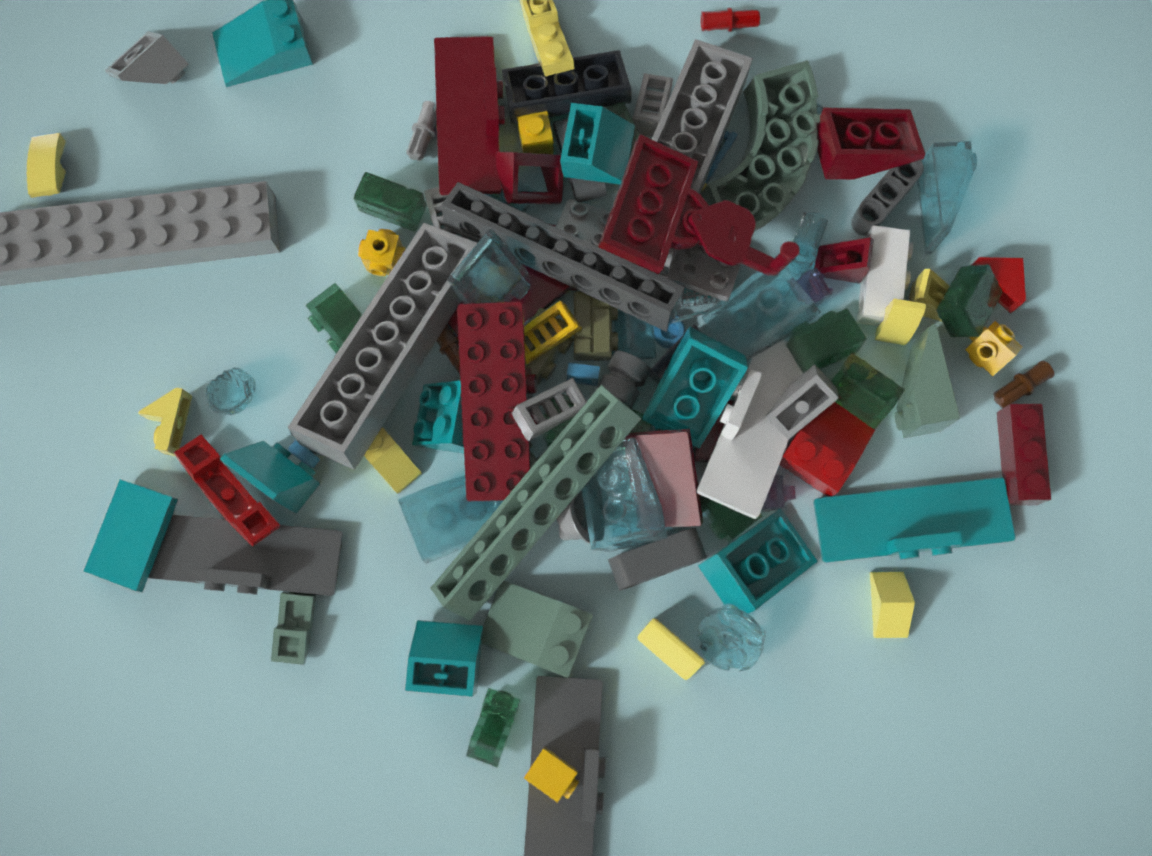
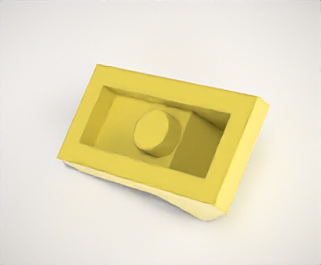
(172, 413)

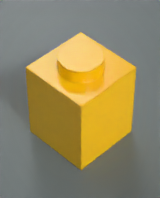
(535, 133)
(552, 775)

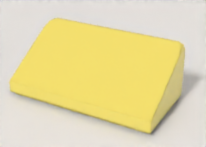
(670, 649)

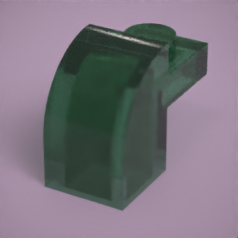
(493, 727)

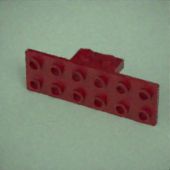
(467, 113)
(491, 387)

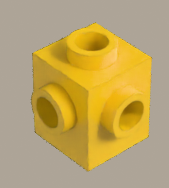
(382, 261)
(993, 348)

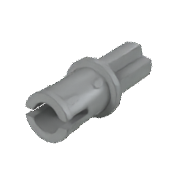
(422, 131)

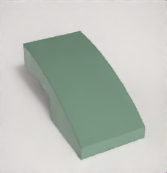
(294, 628)

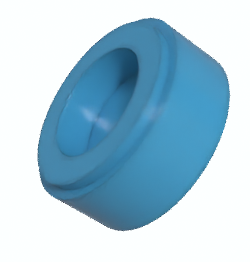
(669, 338)
(303, 454)

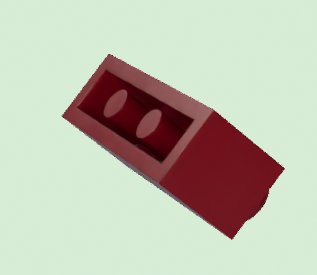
(1024, 454)

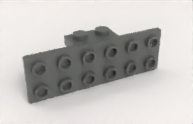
(218, 557)
(569, 726)

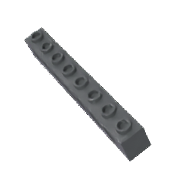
(565, 257)

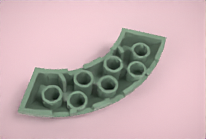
(779, 143)

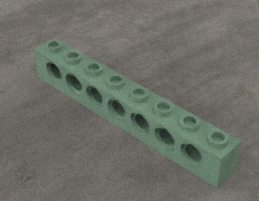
(535, 503)

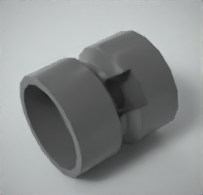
(625, 376)

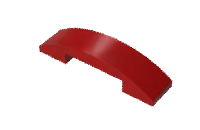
(225, 491)

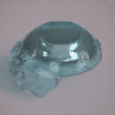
(231, 391)

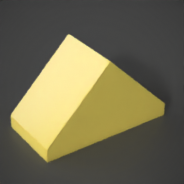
(930, 290)
(891, 604)

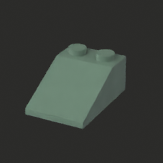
(928, 397)
(535, 628)

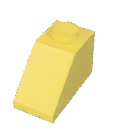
(391, 462)

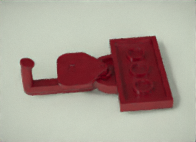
(662, 212)

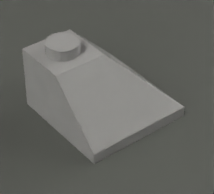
(149, 61)

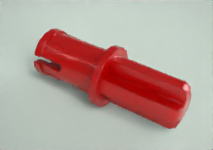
(729, 19)

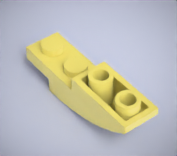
(547, 36)

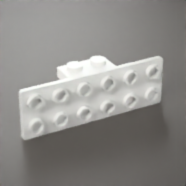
(749, 442)

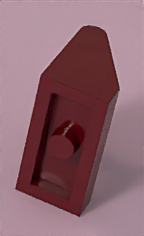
(508, 170)

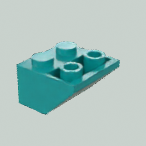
(596, 144)
(440, 418)
(444, 658)

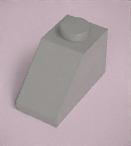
(802, 402)

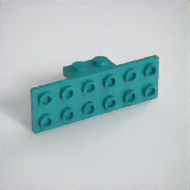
(913, 520)

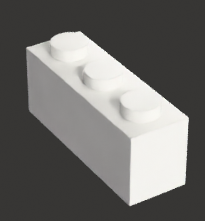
(887, 273)

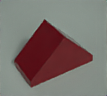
(845, 260)

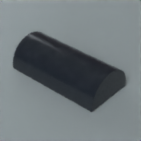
(594, 81)

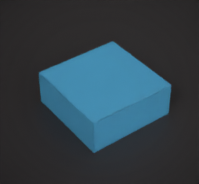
(583, 374)

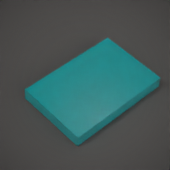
(130, 535)

